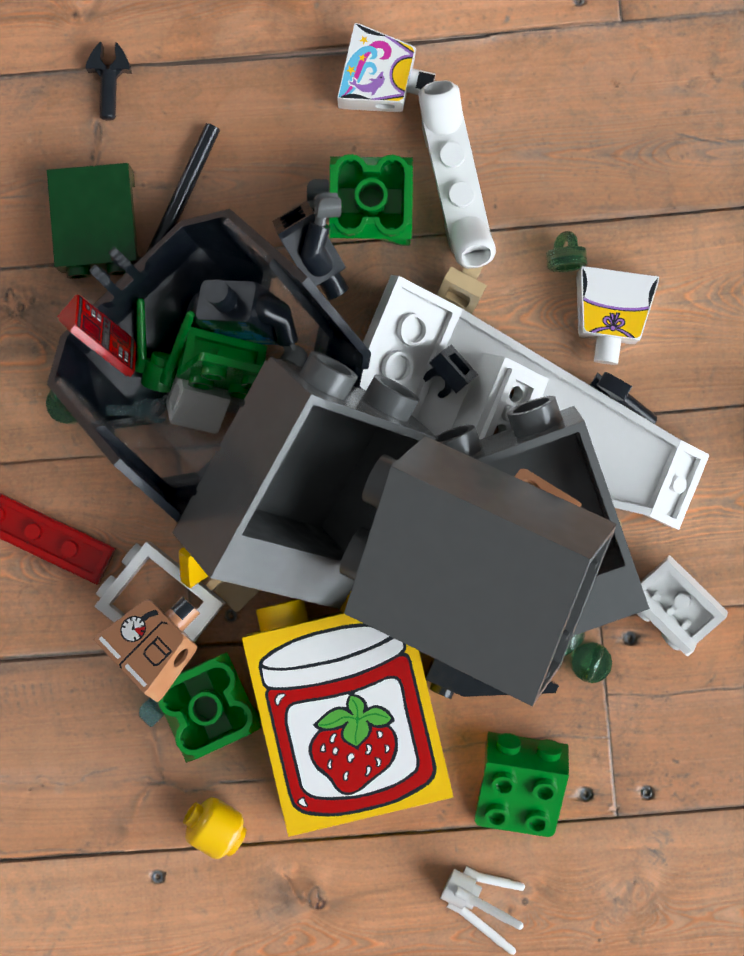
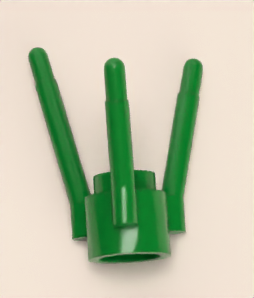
(162, 367)

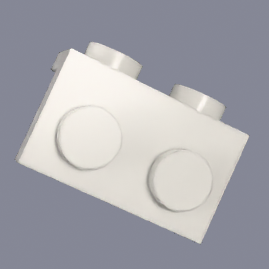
(679, 606)

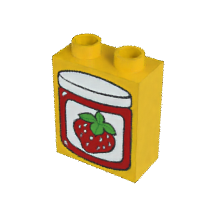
(342, 718)

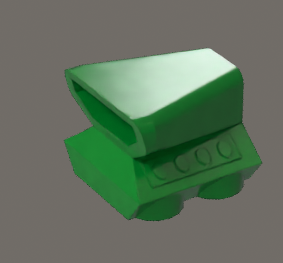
(373, 197)
(208, 708)

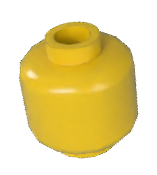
(214, 828)

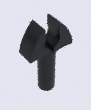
(109, 77)
(619, 391)

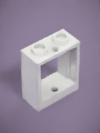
(134, 561)

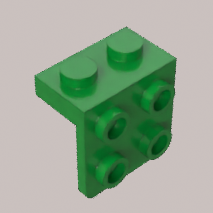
(220, 362)
(522, 784)

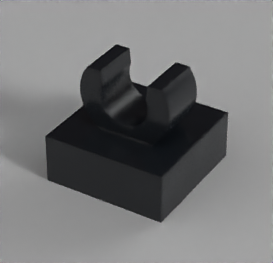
(453, 370)

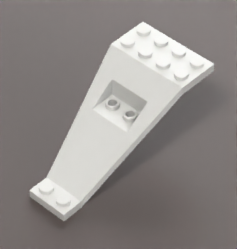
(640, 462)

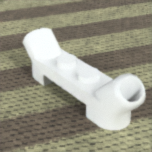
(455, 174)

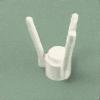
(463, 892)

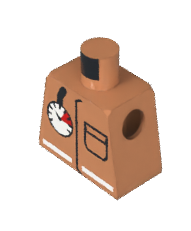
(151, 644)

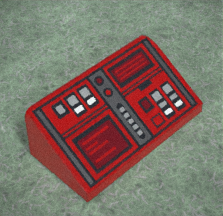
(100, 334)

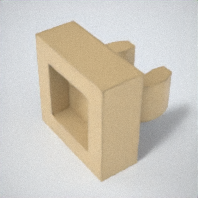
(462, 288)

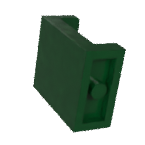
(90, 216)

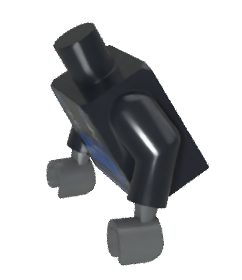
(307, 239)
(247, 313)

